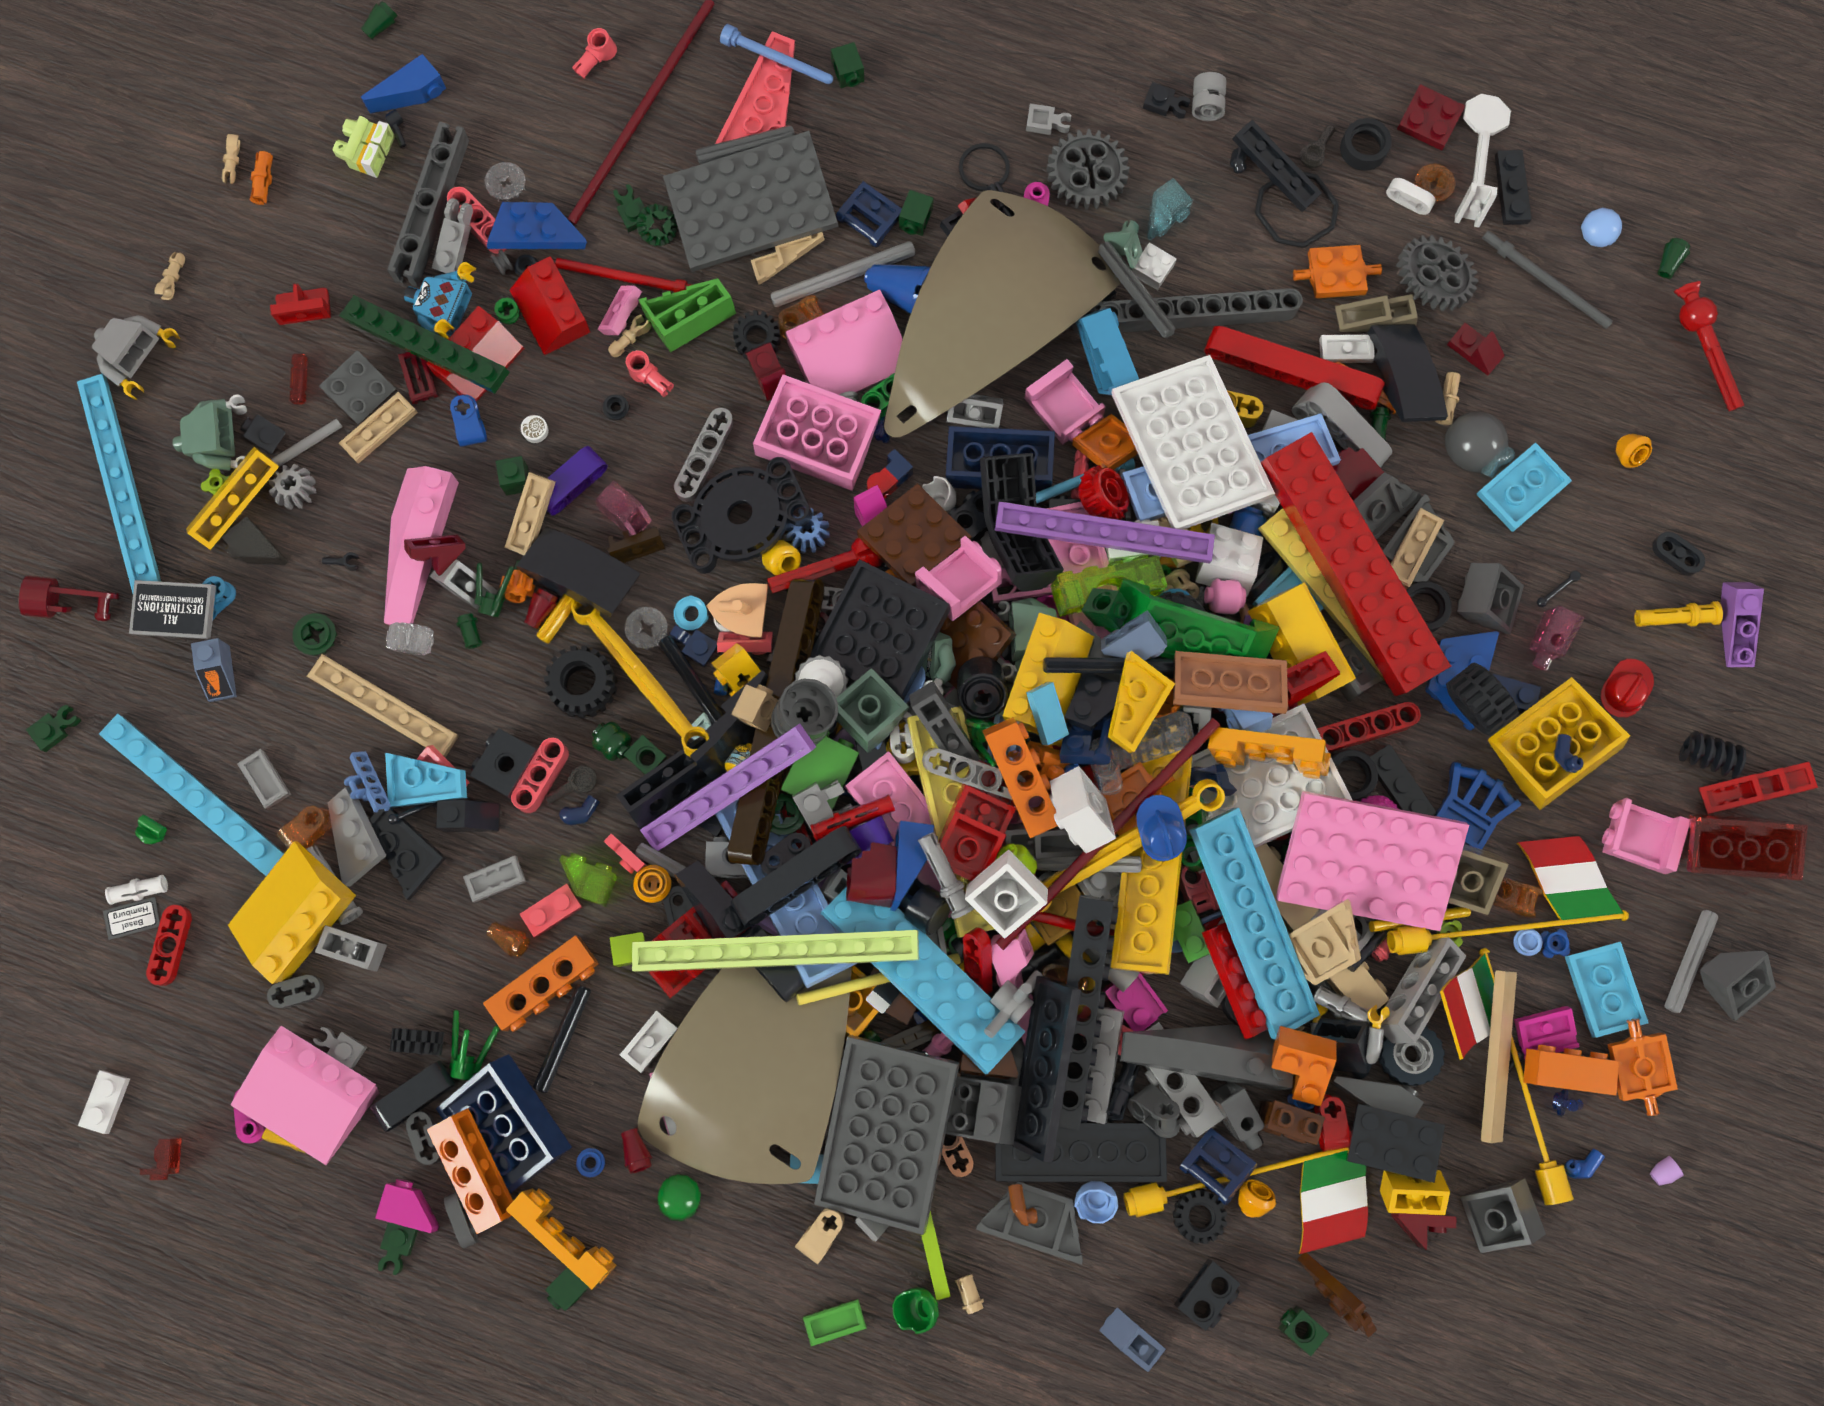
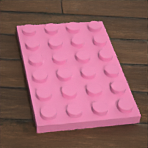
(1378, 857)

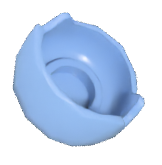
(1601, 227)
(1096, 1202)

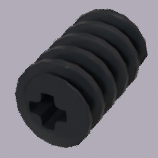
(1713, 751)

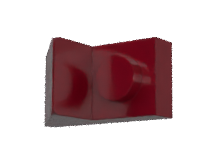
(1475, 348)
(766, 368)
(441, 548)
(1416, 1225)

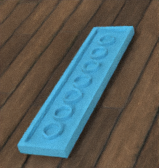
(1254, 921)
(932, 984)

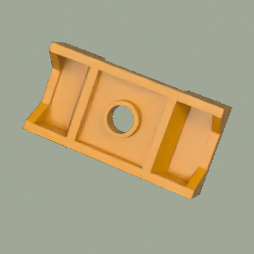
(1232, 746)
(531, 1211)

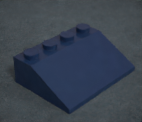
(511, 1121)

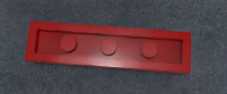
(1234, 980)

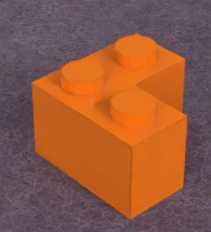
(1309, 1059)

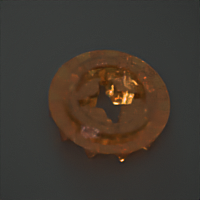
(1445, 183)

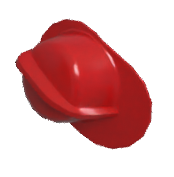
(1627, 688)

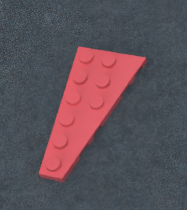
(764, 96)

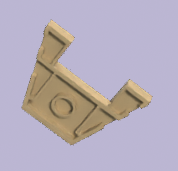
(785, 254)

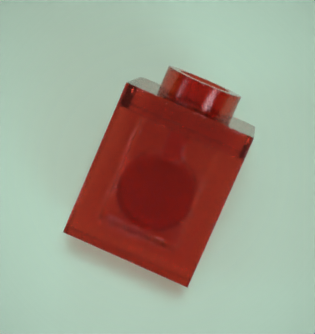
(167, 1156)

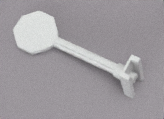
(1487, 117)

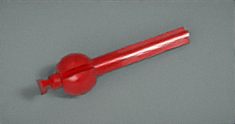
(1698, 317)
(828, 566)

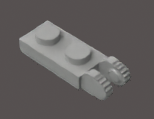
(453, 237)

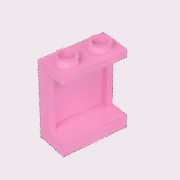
(1063, 403)
(961, 577)
(1645, 837)

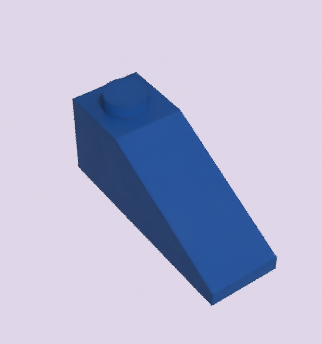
(408, 86)
(909, 857)

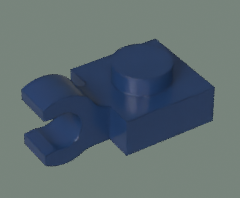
(697, 647)

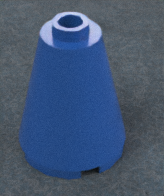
(897, 283)

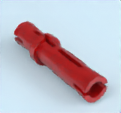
(884, 806)

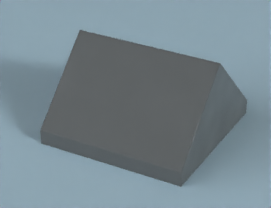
(1364, 672)

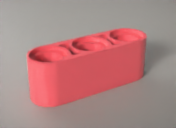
(481, 229)
(540, 789)

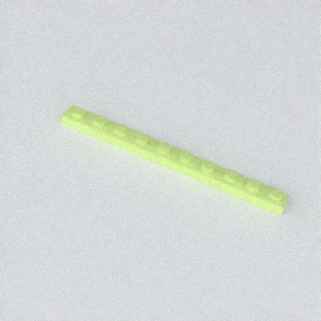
(775, 951)

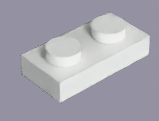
(1347, 348)
(649, 1042)
(104, 1102)

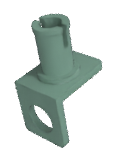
(1126, 242)

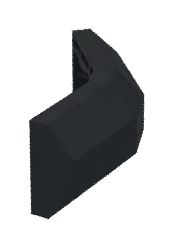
(1027, 559)

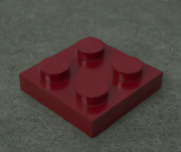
(1431, 117)

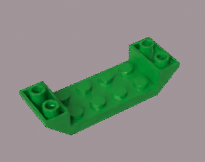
(1198, 630)

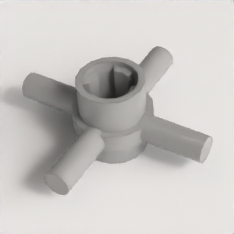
(1012, 1003)

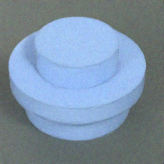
(1527, 942)

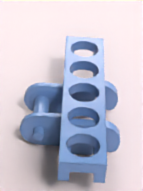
(366, 793)

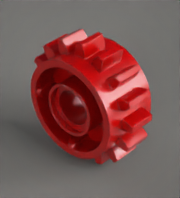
(1103, 493)

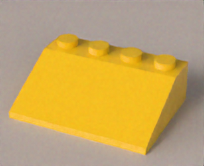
(1530, 740)
(289, 913)

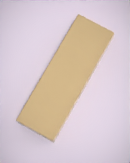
(378, 427)
(530, 513)
(1415, 546)

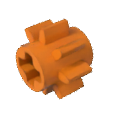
(519, 587)

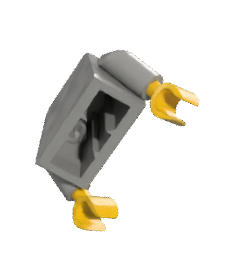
(125, 346)

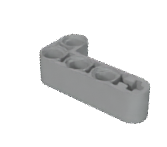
(1342, 421)

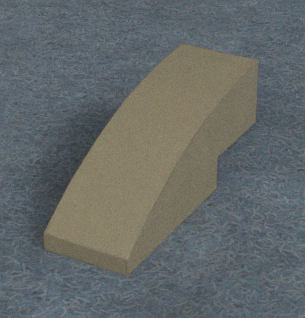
(1376, 311)

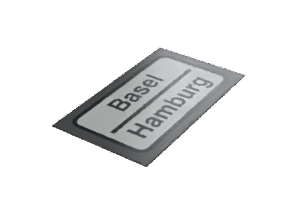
(131, 918)

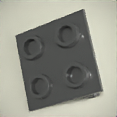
(357, 387)

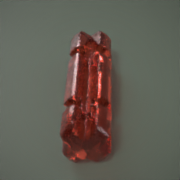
(298, 379)

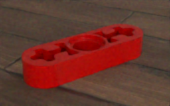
(162, 934)
(978, 949)

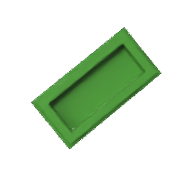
(834, 1322)

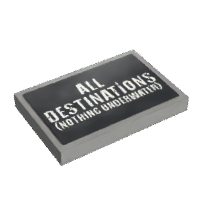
(172, 609)

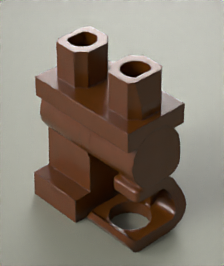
(1291, 1121)

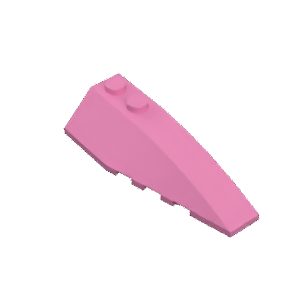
(418, 513)

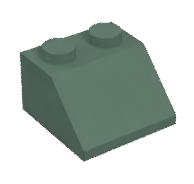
(870, 710)

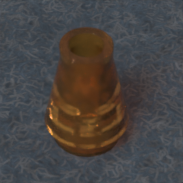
(508, 939)

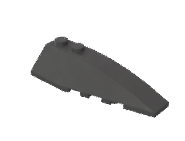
(1208, 1052)

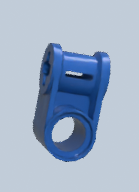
(469, 426)

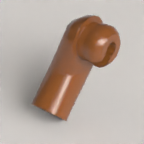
(1017, 1201)

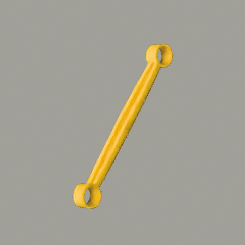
(640, 676)
(1131, 839)

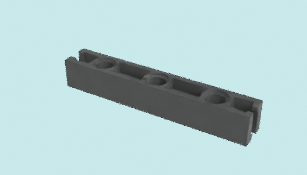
(424, 221)

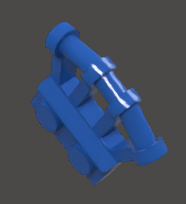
(1459, 809)

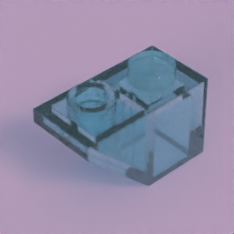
(1167, 206)

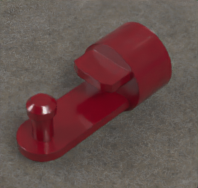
(41, 596)

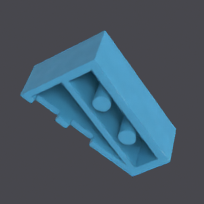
(1106, 350)

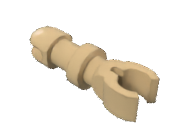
(230, 158)
(166, 285)
(617, 347)

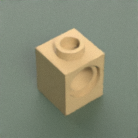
(755, 706)

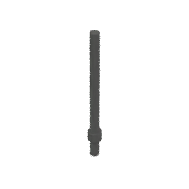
(1507, 249)

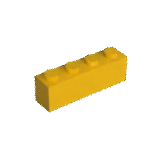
(232, 498)

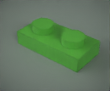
(1188, 932)

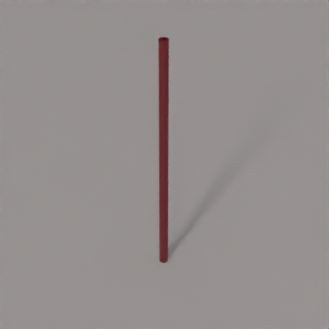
(640, 112)
(1083, 859)

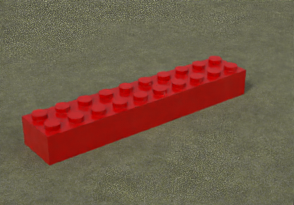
(1354, 565)

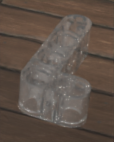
(1162, 738)

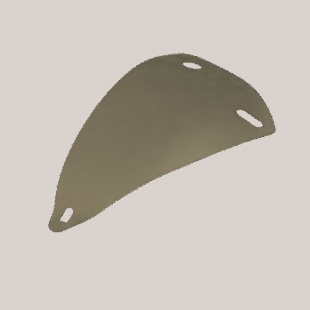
(991, 303)
(747, 1078)

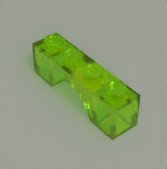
(1072, 590)

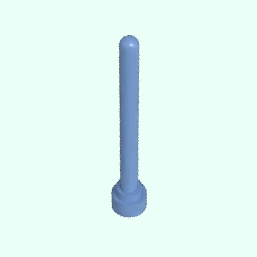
(732, 37)

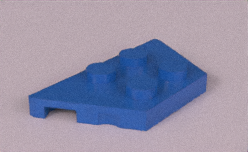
(533, 227)
(1460, 653)

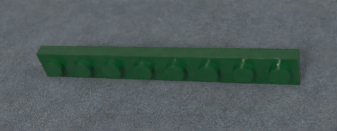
(425, 344)

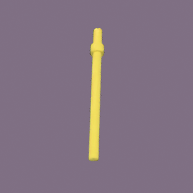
(850, 986)

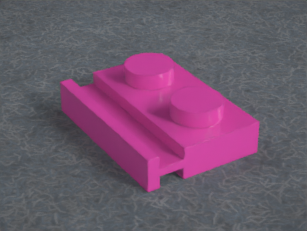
(1138, 1001)
(1547, 1028)

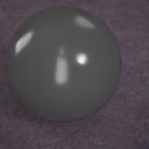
(1475, 440)

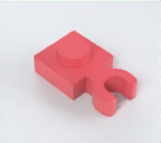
(629, 860)

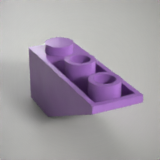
(1741, 622)

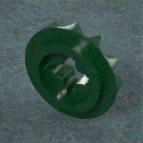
(655, 236)
(302, 633)
(791, 823)

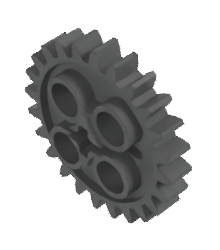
(1110, 165)
(1437, 273)

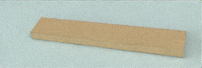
(382, 705)
(1498, 1056)

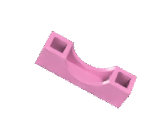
(1010, 965)

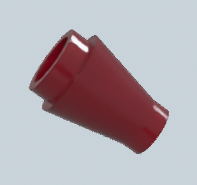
(540, 607)
(636, 1154)

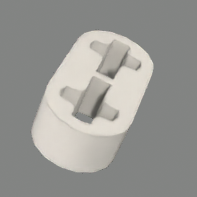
(1410, 196)
(895, 742)

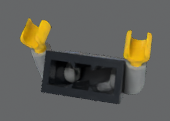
(1356, 1041)

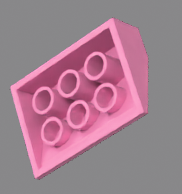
(848, 346)
(817, 432)
(304, 1095)

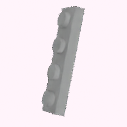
(1104, 1069)

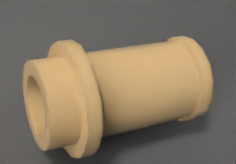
(969, 1294)

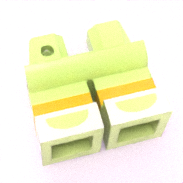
(366, 145)

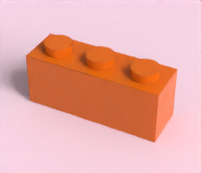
(1571, 1070)

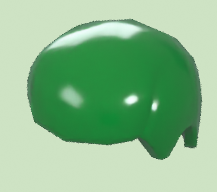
(679, 1197)
(915, 1310)

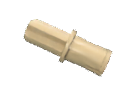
(1450, 396)

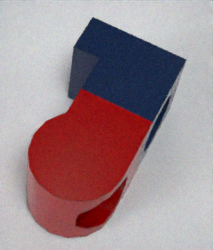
(892, 475)

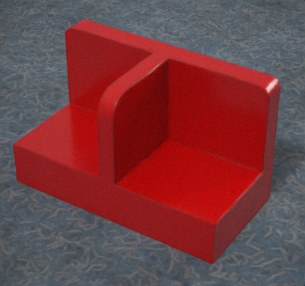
(301, 305)

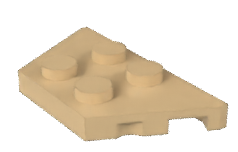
(1327, 943)

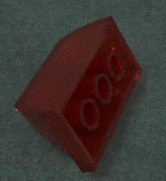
(1746, 847)

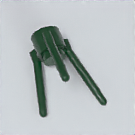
(491, 603)

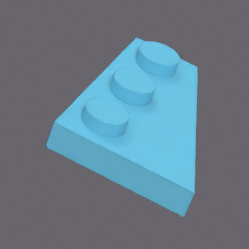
(422, 782)

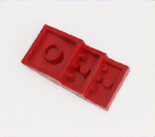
(976, 827)
(686, 927)

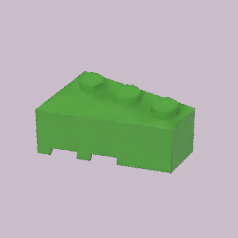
(689, 312)

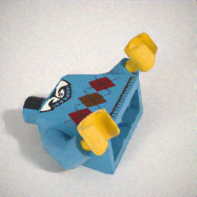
(442, 300)

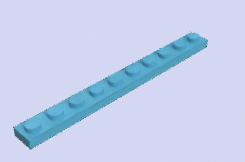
(118, 480)
(192, 794)

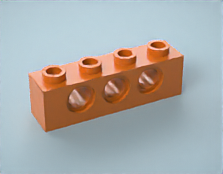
(999, 738)
(502, 1003)
(471, 1170)

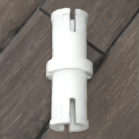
(136, 889)

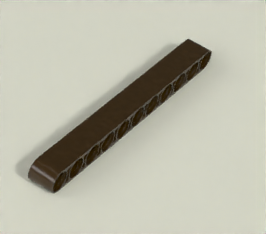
(792, 648)

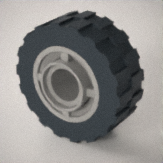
(1420, 1071)

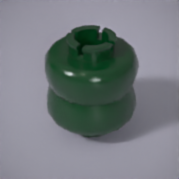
(611, 740)

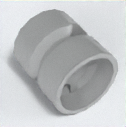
(1209, 96)

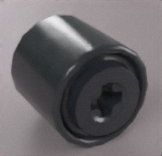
(978, 675)

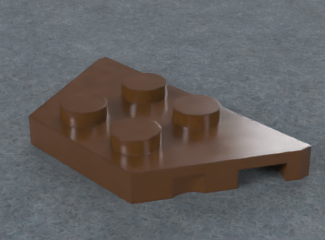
(1342, 1300)

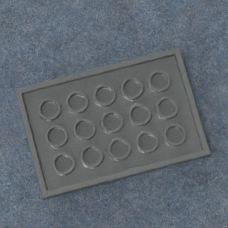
(750, 201)
(886, 1134)

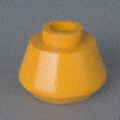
(1633, 450)
(652, 874)
(1255, 1198)

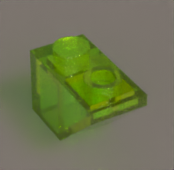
(589, 881)

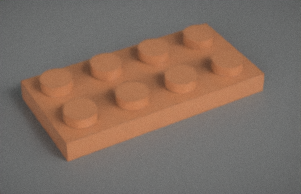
(1230, 682)

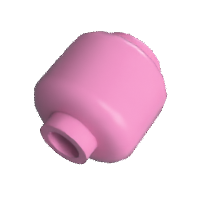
(1225, 596)

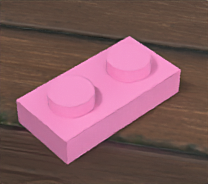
(619, 310)

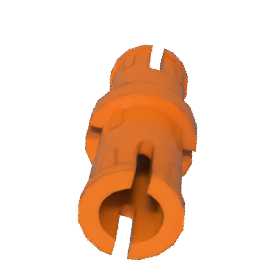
(261, 177)

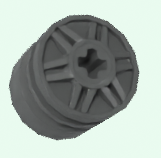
(810, 701)

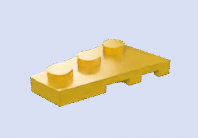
(1137, 701)

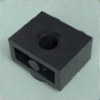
(489, 767)

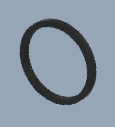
(980, 146)

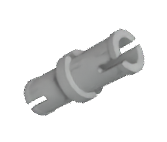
(1341, 1005)

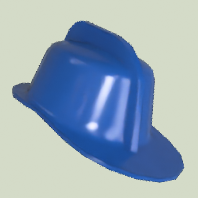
(1161, 828)

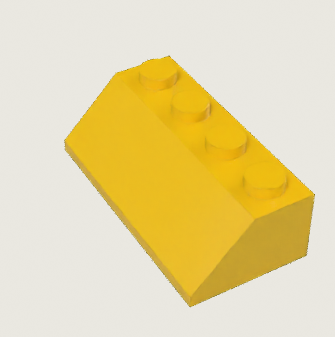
(1302, 634)
(1048, 639)

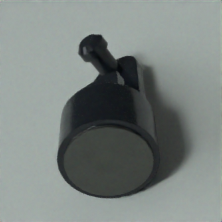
(925, 907)

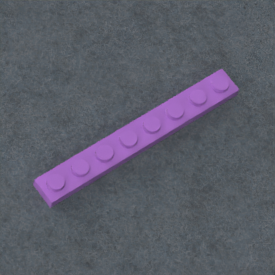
(1104, 532)
(728, 787)

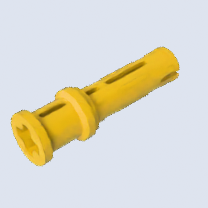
(1690, 614)

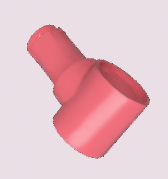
(595, 53)
(648, 373)

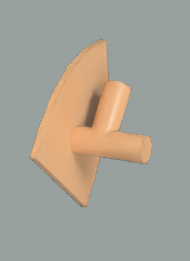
(741, 609)

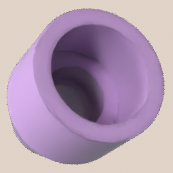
(1666, 1171)

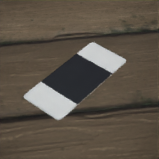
(882, 996)

